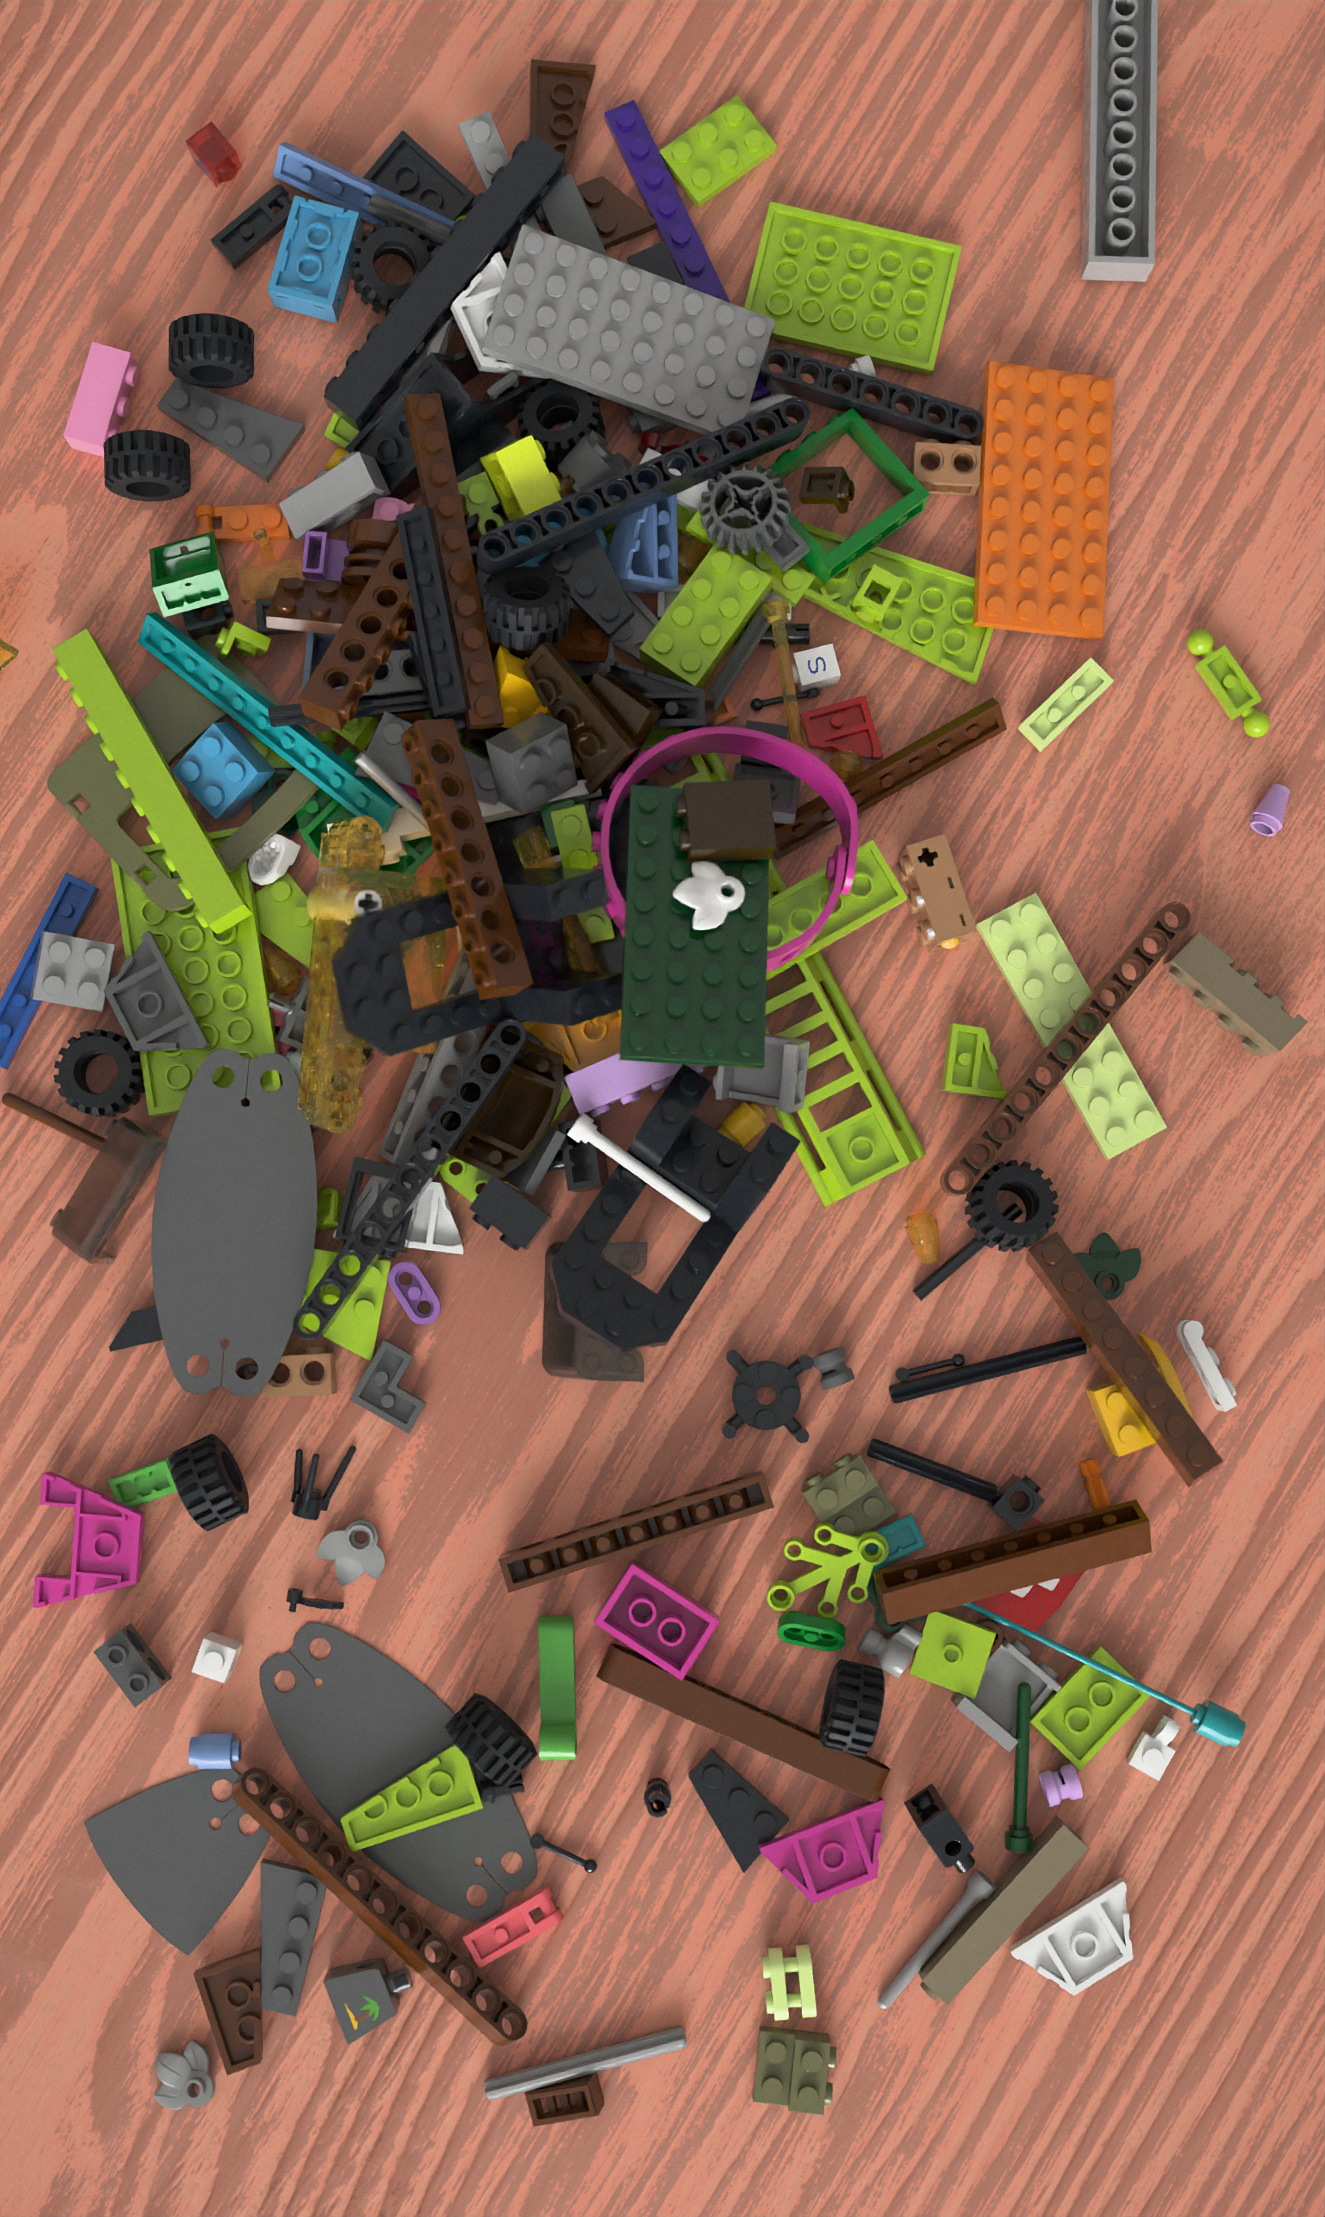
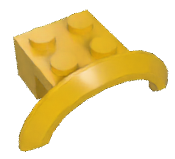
(1116, 1418)

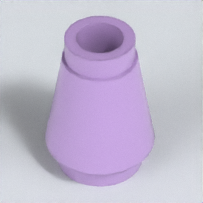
(1271, 810)

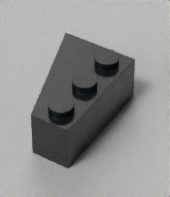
(681, 703)

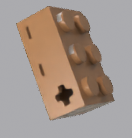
(935, 894)

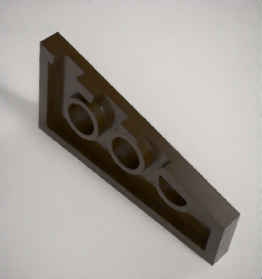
(594, 735)

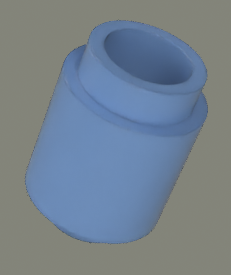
(214, 1751)

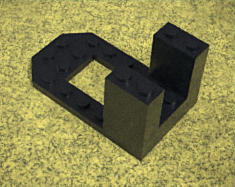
(375, 985)
(702, 1166)

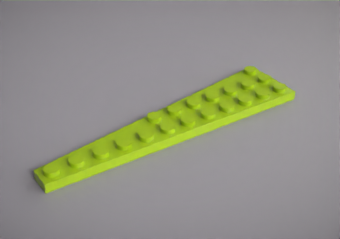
(927, 616)

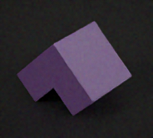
(323, 557)

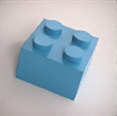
(223, 770)

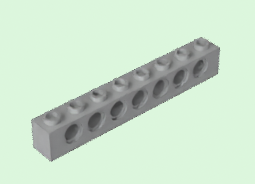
(426, 1078)

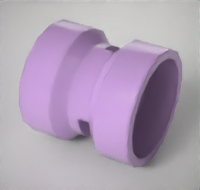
(1060, 1785)

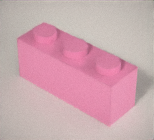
(101, 398)

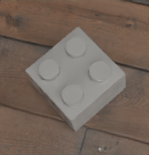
(72, 971)

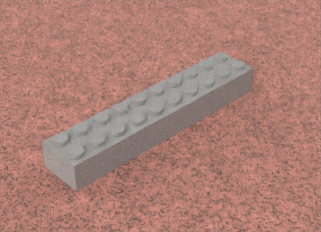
(1119, 140)

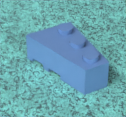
(647, 548)

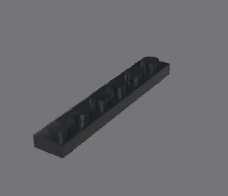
(433, 612)

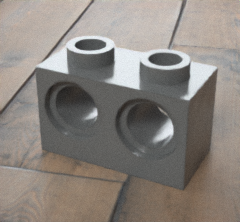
(132, 1665)

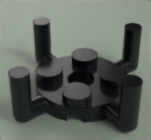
(784, 1406)

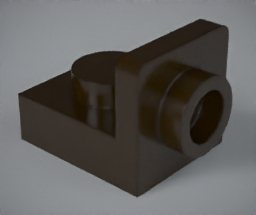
(827, 486)

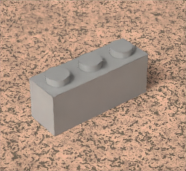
(335, 496)

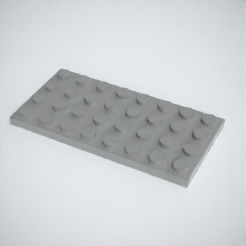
(626, 334)

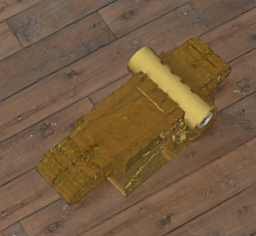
(348, 887)

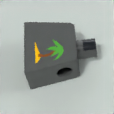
(365, 1995)

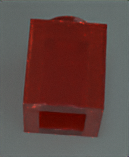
(214, 154)

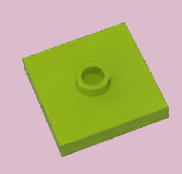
(953, 1653)

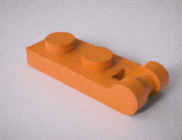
(241, 522)

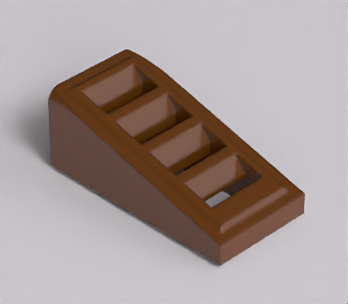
(582, 2109)

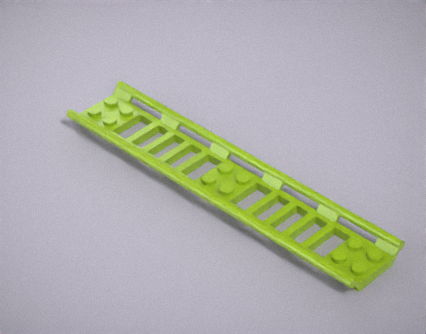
(867, 1143)

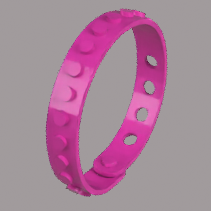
(757, 745)

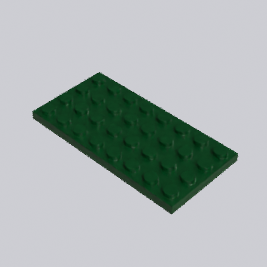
(684, 988)

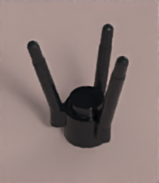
(308, 1499)

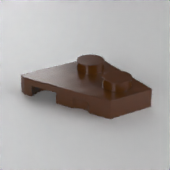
(614, 213)

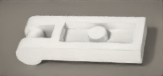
(1205, 1364)

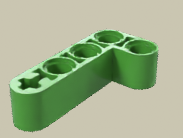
(557, 1688)

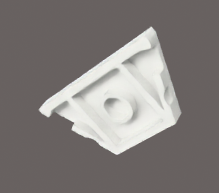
(474, 312)
(433, 1223)
(1082, 1941)

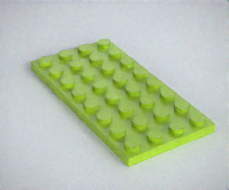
(218, 974)

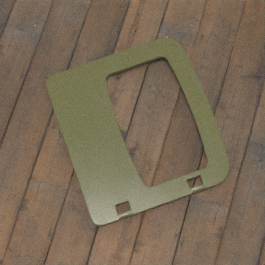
(176, 719)

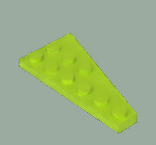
(359, 1319)

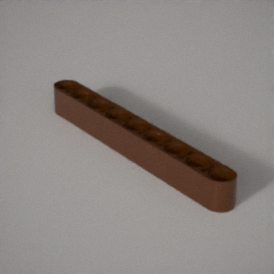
(742, 1722)

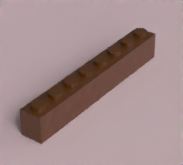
(1123, 1360)
(1012, 1561)

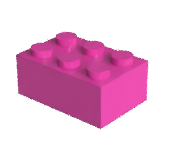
(656, 1619)

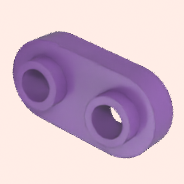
(414, 1293)

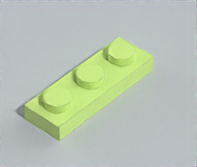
(1065, 704)

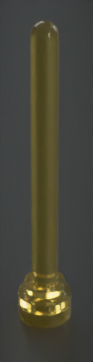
(777, 615)

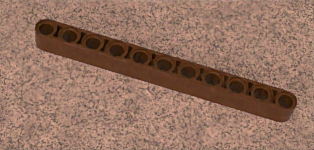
(1078, 1039)
(396, 1909)

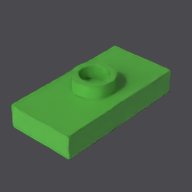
(144, 1483)

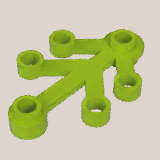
(832, 1568)

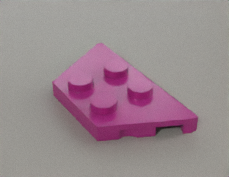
(830, 1852)

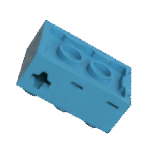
(315, 259)

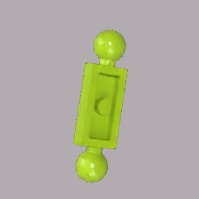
(1228, 683)

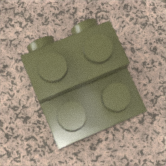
(848, 1497)
(794, 2069)

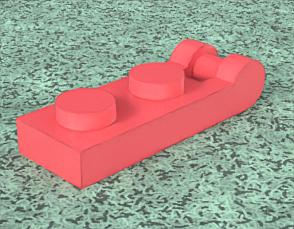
(512, 1927)

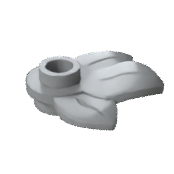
(352, 1556)
(178, 2075)

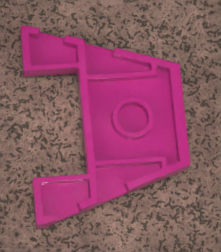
(104, 1543)

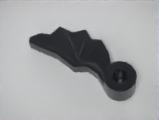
(295, 1597)

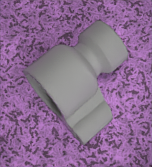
(891, 1653)

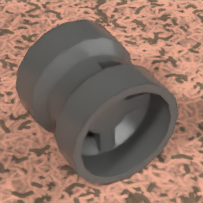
(830, 1360)

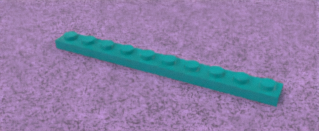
(251, 711)

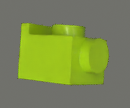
(880, 584)

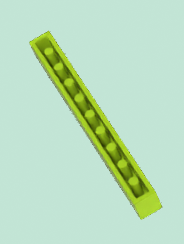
(152, 783)

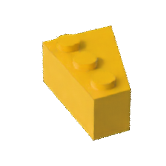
(514, 688)

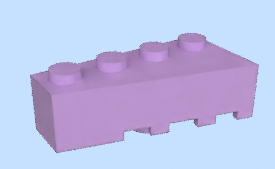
(617, 1081)

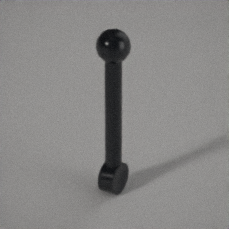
(757, 704)
(903, 1374)
(537, 1841)

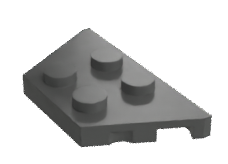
(153, 1003)

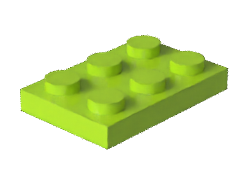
(717, 151)
(1087, 1709)

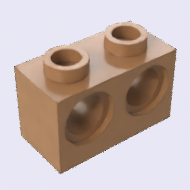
(946, 477)
(299, 1381)

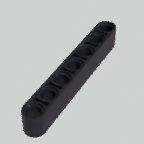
(857, 385)

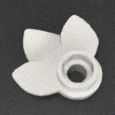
(705, 895)

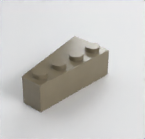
(1233, 997)

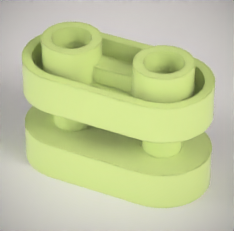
(775, 1968)

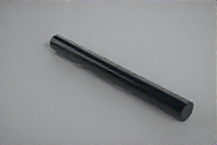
(959, 1259)

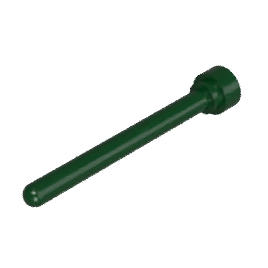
(1019, 1837)

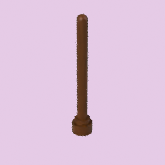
(53, 1121)

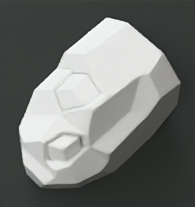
(272, 859)

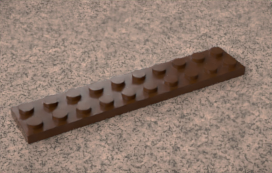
(325, 606)

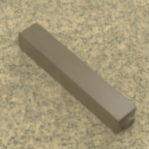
(998, 1917)

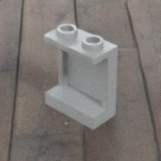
(777, 1084)
(996, 1699)

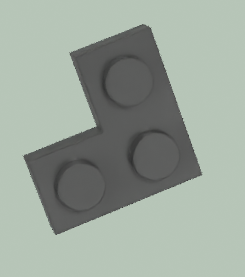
(380, 1391)

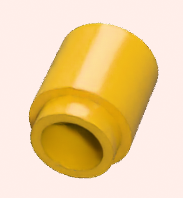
(743, 1123)

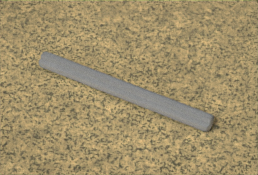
(585, 2063)

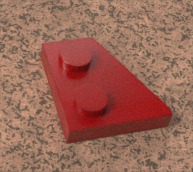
(843, 727)

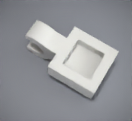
(1151, 1752)

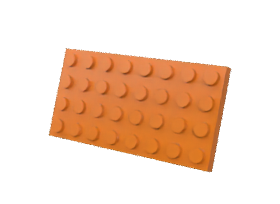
(1043, 501)

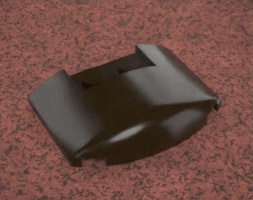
(516, 1112)

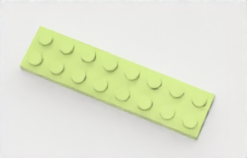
(1049, 992)

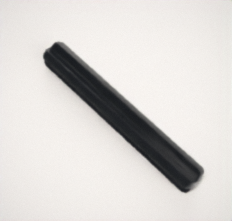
(932, 1470)

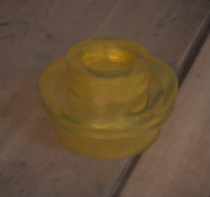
(846, 764)

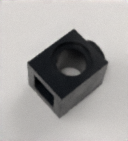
(198, 627)
(1001, 1504)

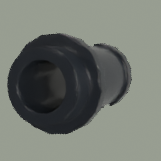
(492, 1790)

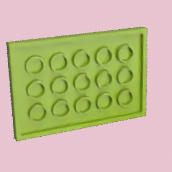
(853, 287)

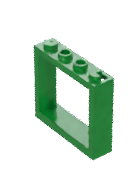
(915, 496)

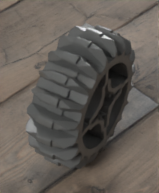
(752, 491)

